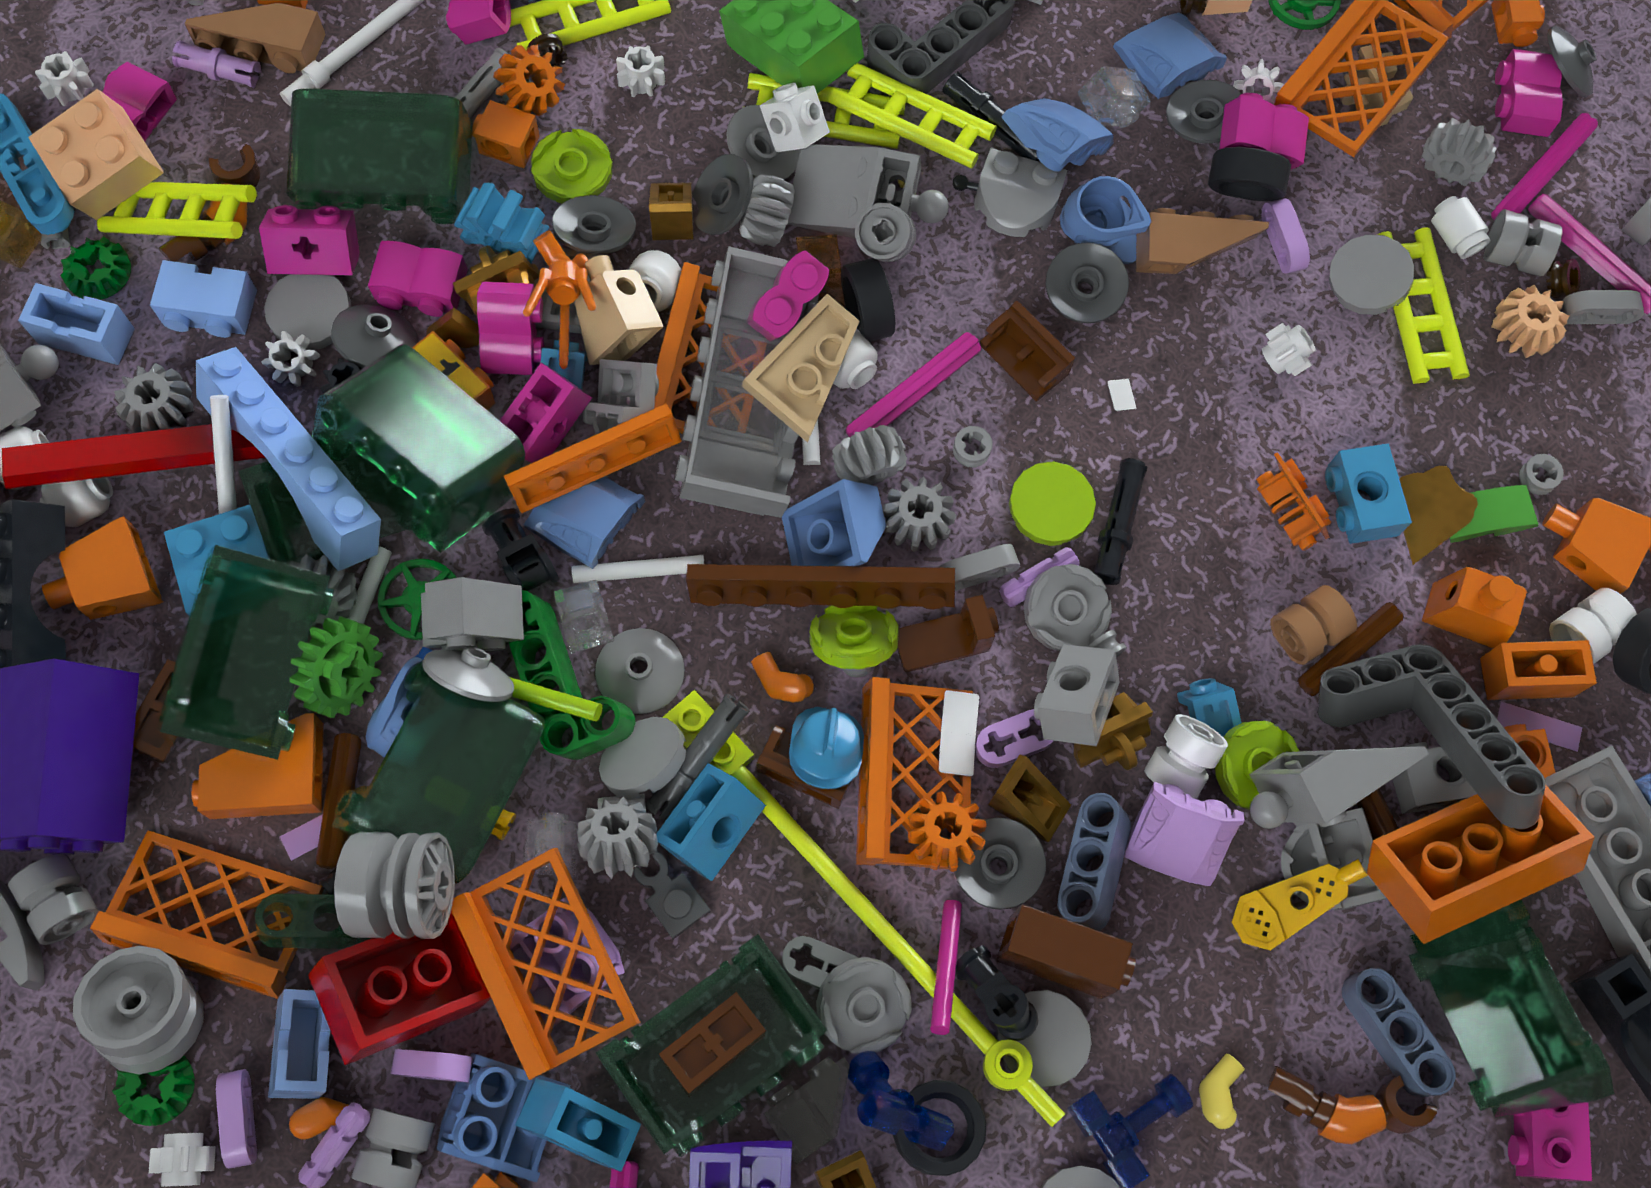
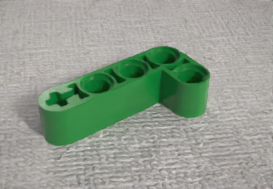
(558, 671)

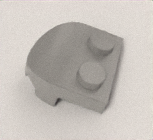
(1017, 193)
(623, 393)
(1337, 845)

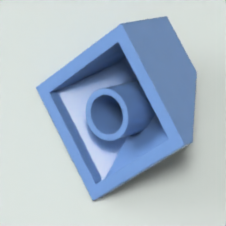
(835, 525)

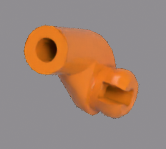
(552, 251)
(780, 684)
(315, 1117)

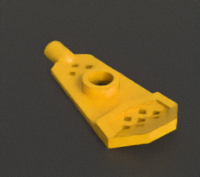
(1279, 911)

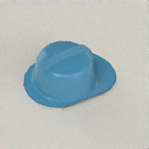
(826, 747)

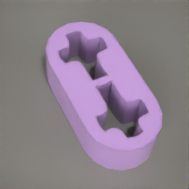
(1286, 235)
(1005, 729)
(431, 1065)
(236, 1118)

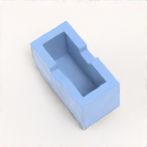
(210, 302)
(76, 324)
(299, 1047)

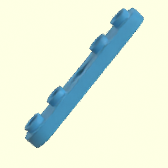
(34, 187)

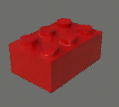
(396, 989)

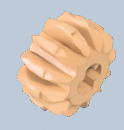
(1530, 321)

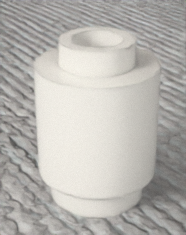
(1460, 226)

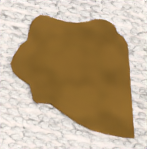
(1436, 509)

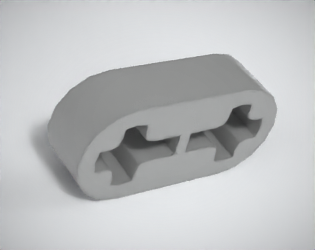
(1603, 307)
(983, 565)
(821, 952)

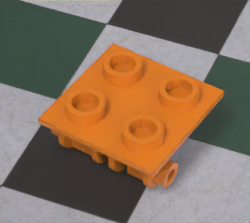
(1292, 482)

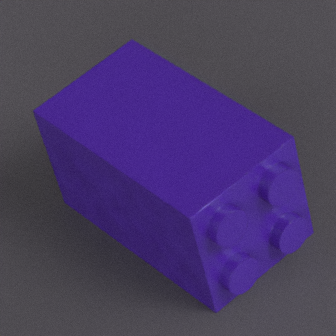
(65, 755)

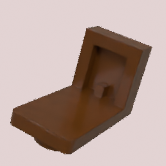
(948, 637)

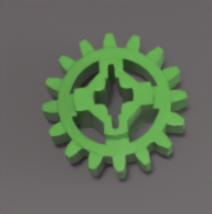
(336, 667)

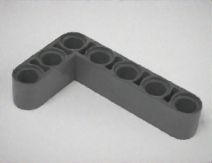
(1452, 713)

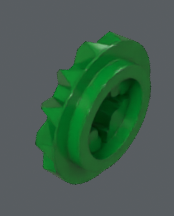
(102, 282)
(148, 1109)

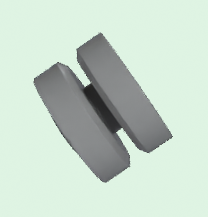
(138, 1009)

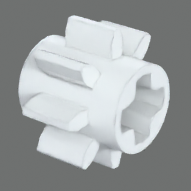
(640, 70)
(1263, 73)
(64, 78)
(1288, 349)
(281, 352)
(182, 1159)

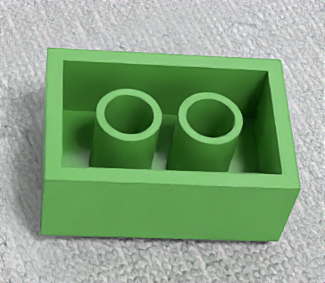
(794, 39)

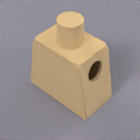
(622, 315)

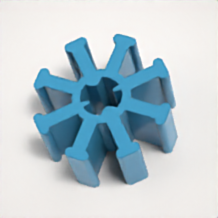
(500, 221)

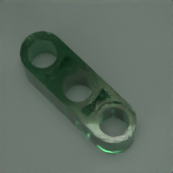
(301, 931)

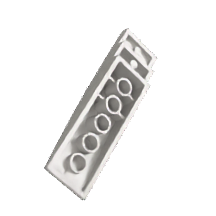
(1620, 858)

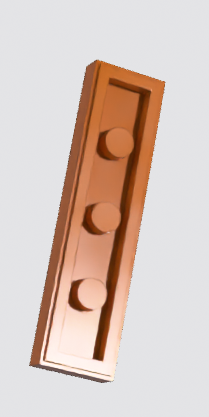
(593, 458)

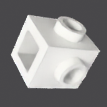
(794, 117)

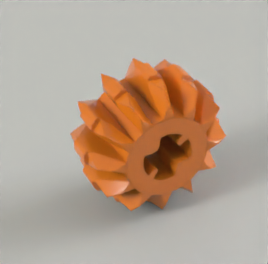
(524, 65)
(962, 840)

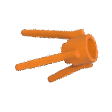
(563, 284)

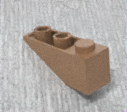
(265, 33)
(1183, 241)

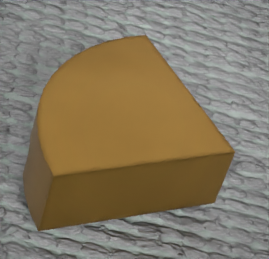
(457, 328)

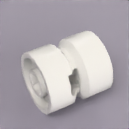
(1595, 619)
(1188, 753)

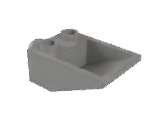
(841, 181)
(17, 394)
(1324, 783)

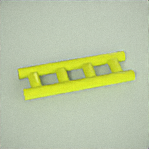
(576, 32)
(840, 127)
(921, 134)
(189, 222)
(1442, 319)

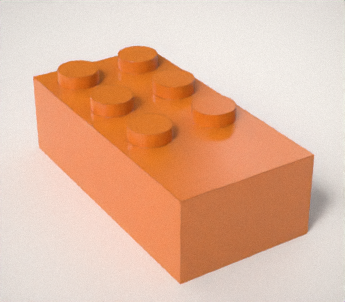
(1471, 864)

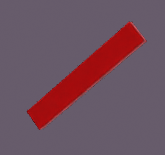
(116, 455)

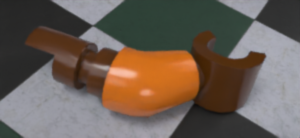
(196, 246)
(1348, 1118)

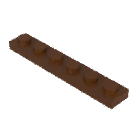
(821, 585)

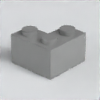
(471, 614)

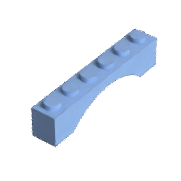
(330, 505)

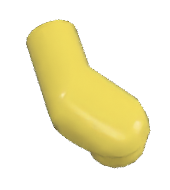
(1216, 1095)

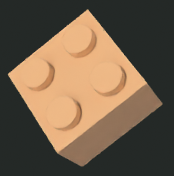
(95, 154)

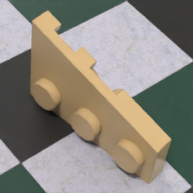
(803, 366)

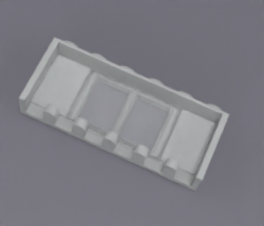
(736, 445)

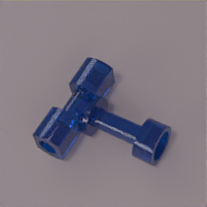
(894, 1108)
(1118, 1134)

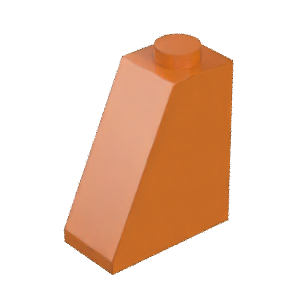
(257, 785)

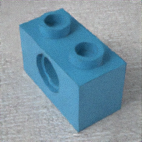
(1376, 474)
(710, 821)
(578, 1124)

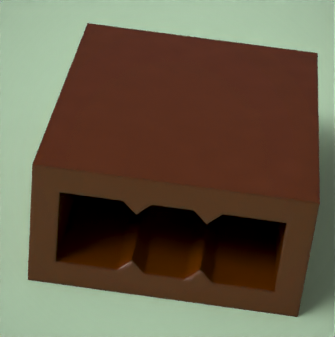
(1066, 952)

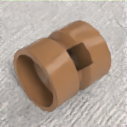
(1318, 620)

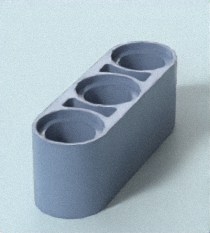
(1089, 842)
(1418, 1042)

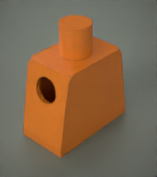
(1601, 542)
(105, 573)
(1480, 606)

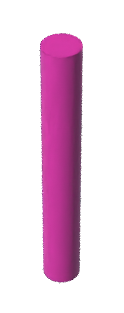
(946, 968)

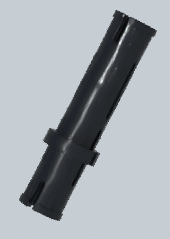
(982, 106)
(1116, 536)

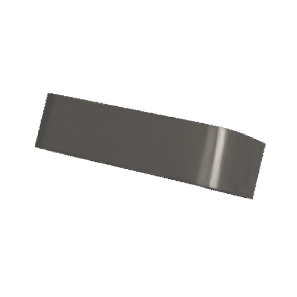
(956, 36)

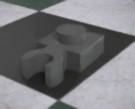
(674, 901)

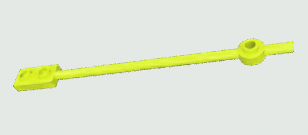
(732, 758)

